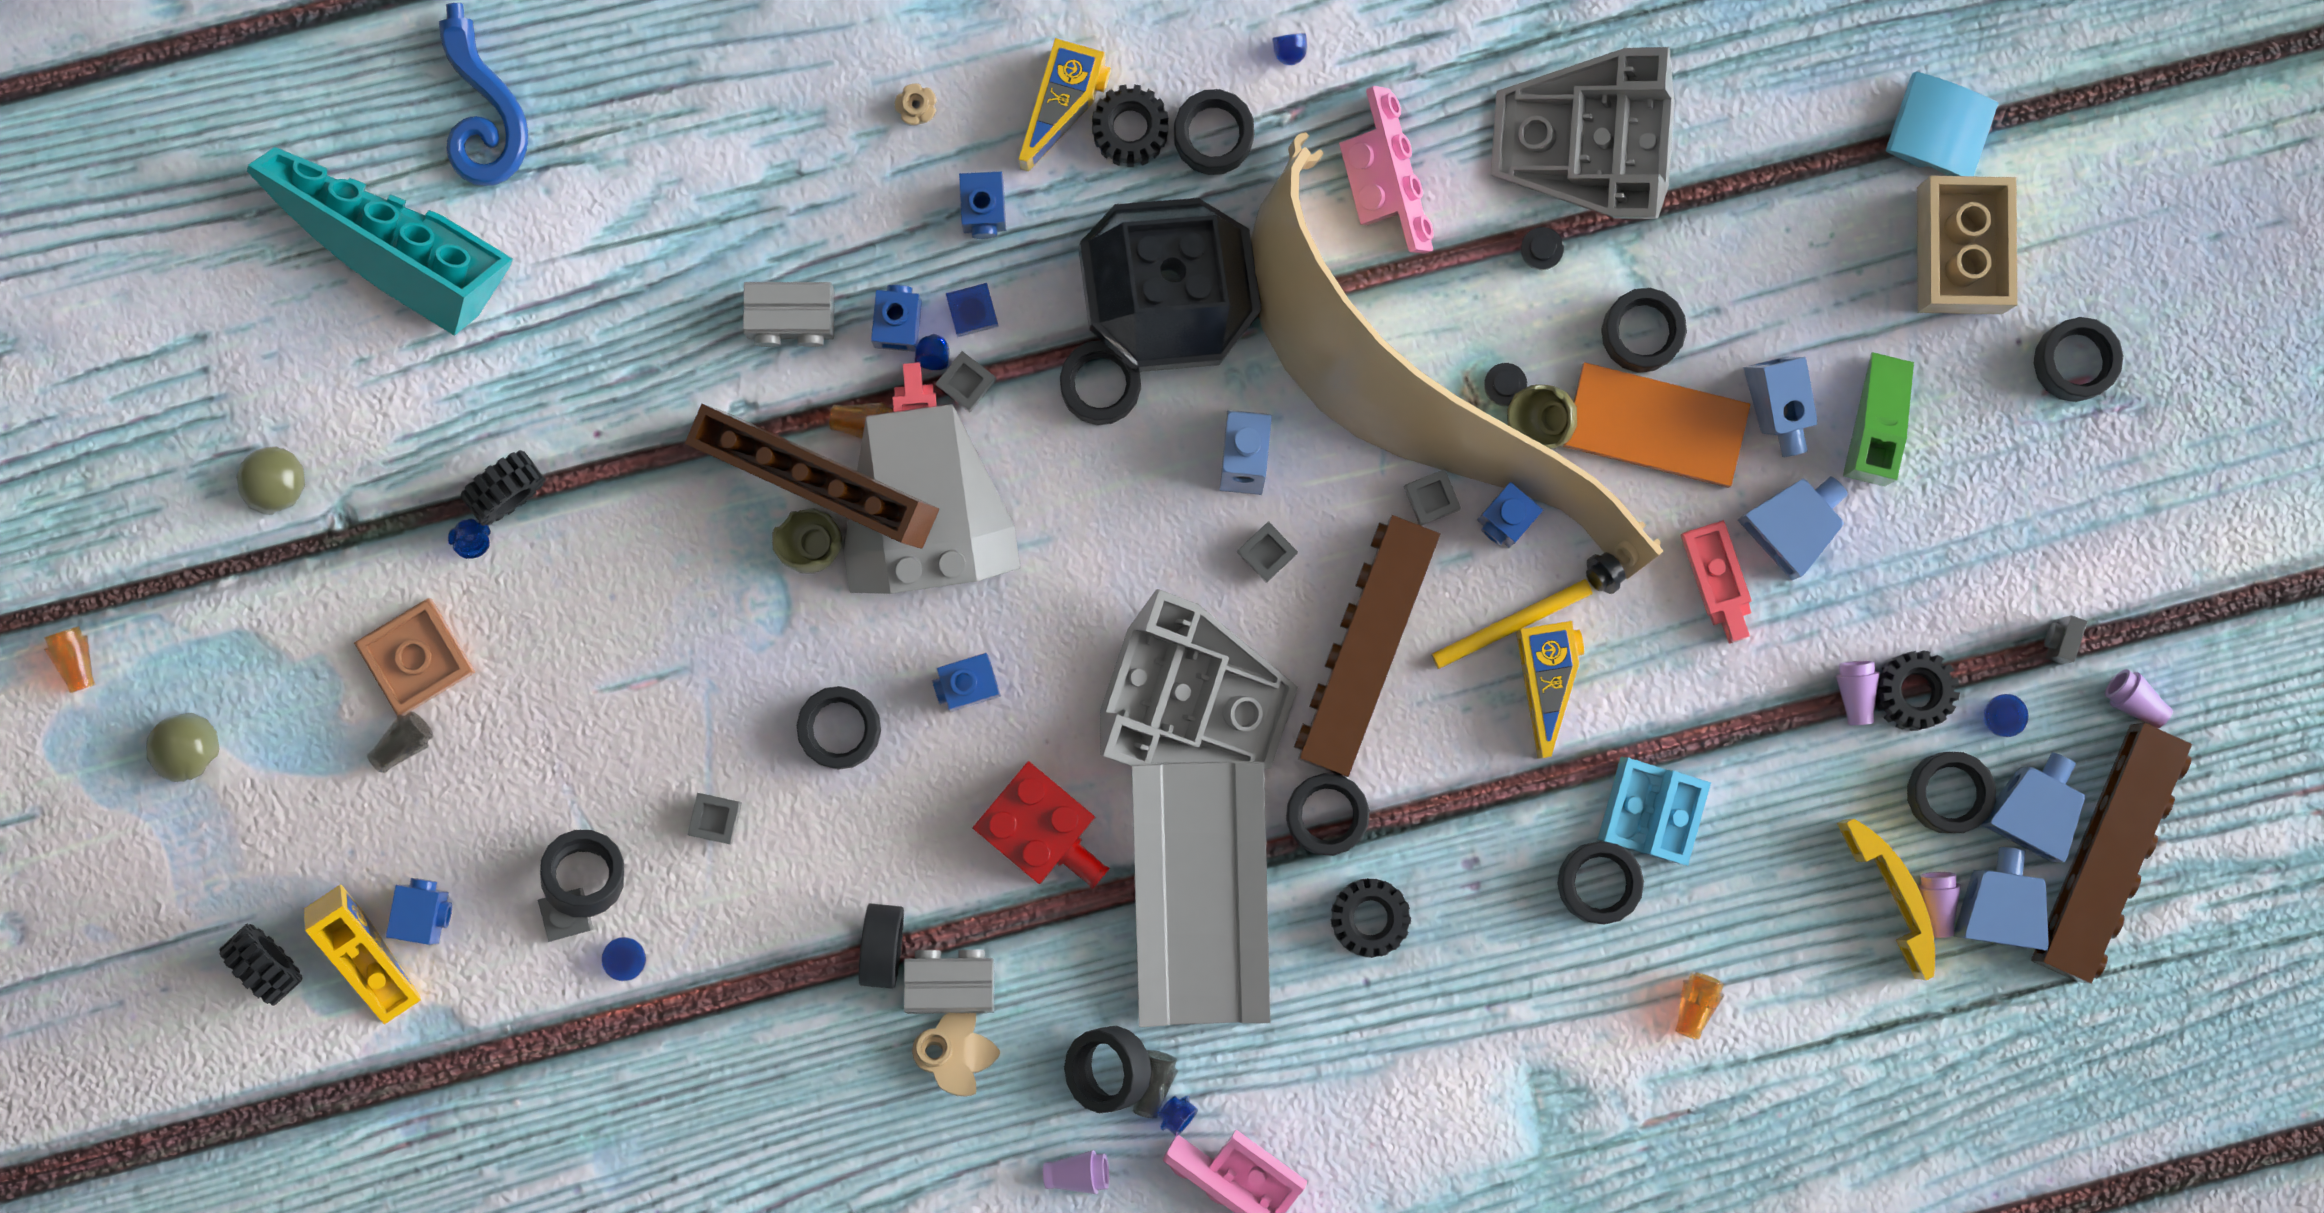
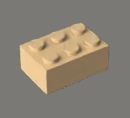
(1967, 245)

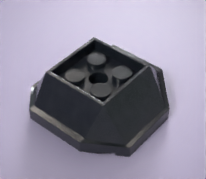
(1162, 321)

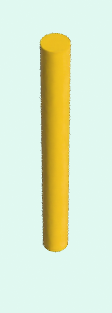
(1511, 623)

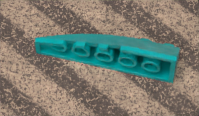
(403, 253)

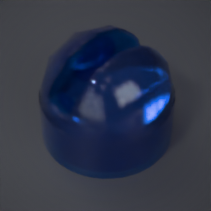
(1290, 48)
(932, 352)

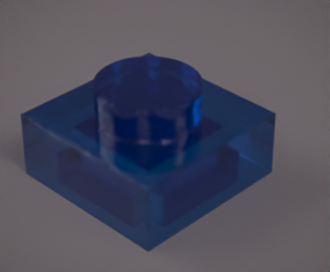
(972, 310)

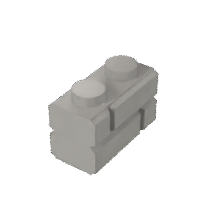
(788, 312)
(949, 983)

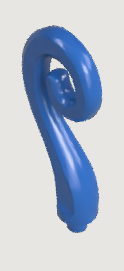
(461, 51)

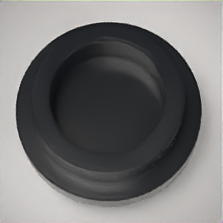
(1542, 248)
(1504, 382)
(1605, 572)

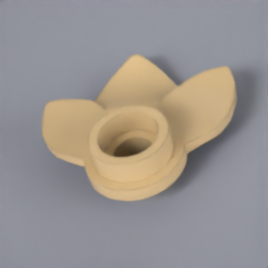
(961, 1056)

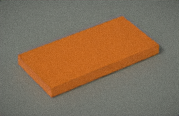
(1658, 425)

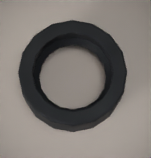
(1213, 99)
(1652, 298)
(2105, 341)
(1078, 407)
(806, 732)
(1975, 769)
(1351, 792)
(569, 844)
(1633, 878)
(881, 945)
(1080, 1073)

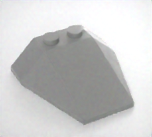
(1592, 133)
(934, 461)
(1191, 692)

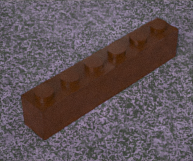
(812, 476)
(1368, 646)
(2113, 852)

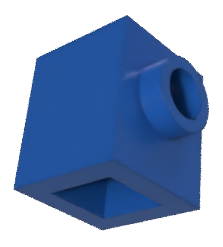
(982, 204)
(896, 319)
(1508, 516)
(966, 683)
(419, 912)

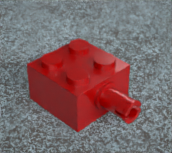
(1040, 828)

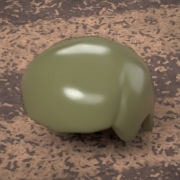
(1543, 415)
(270, 480)
(807, 541)
(182, 747)

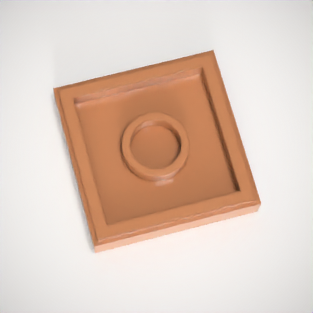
(414, 657)

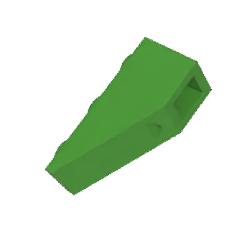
(1881, 421)

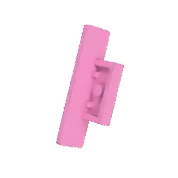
(1383, 174)
(1239, 1175)

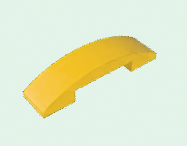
(1919, 944)

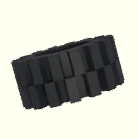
(1130, 100)
(502, 487)
(1941, 686)
(1397, 917)
(260, 964)

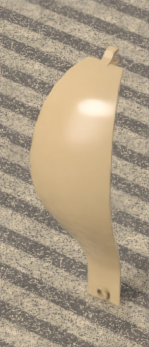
(1391, 402)

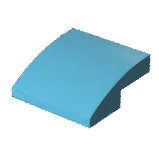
(1941, 125)
(1654, 811)

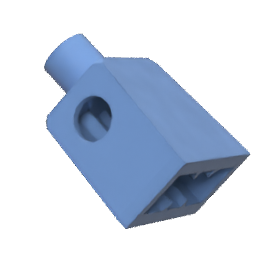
(1781, 384)
(1245, 452)
(1797, 524)
(2039, 809)
(2005, 905)

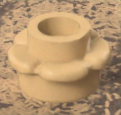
(919, 115)

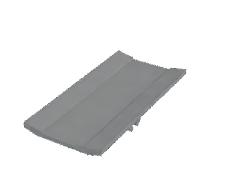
(1201, 893)

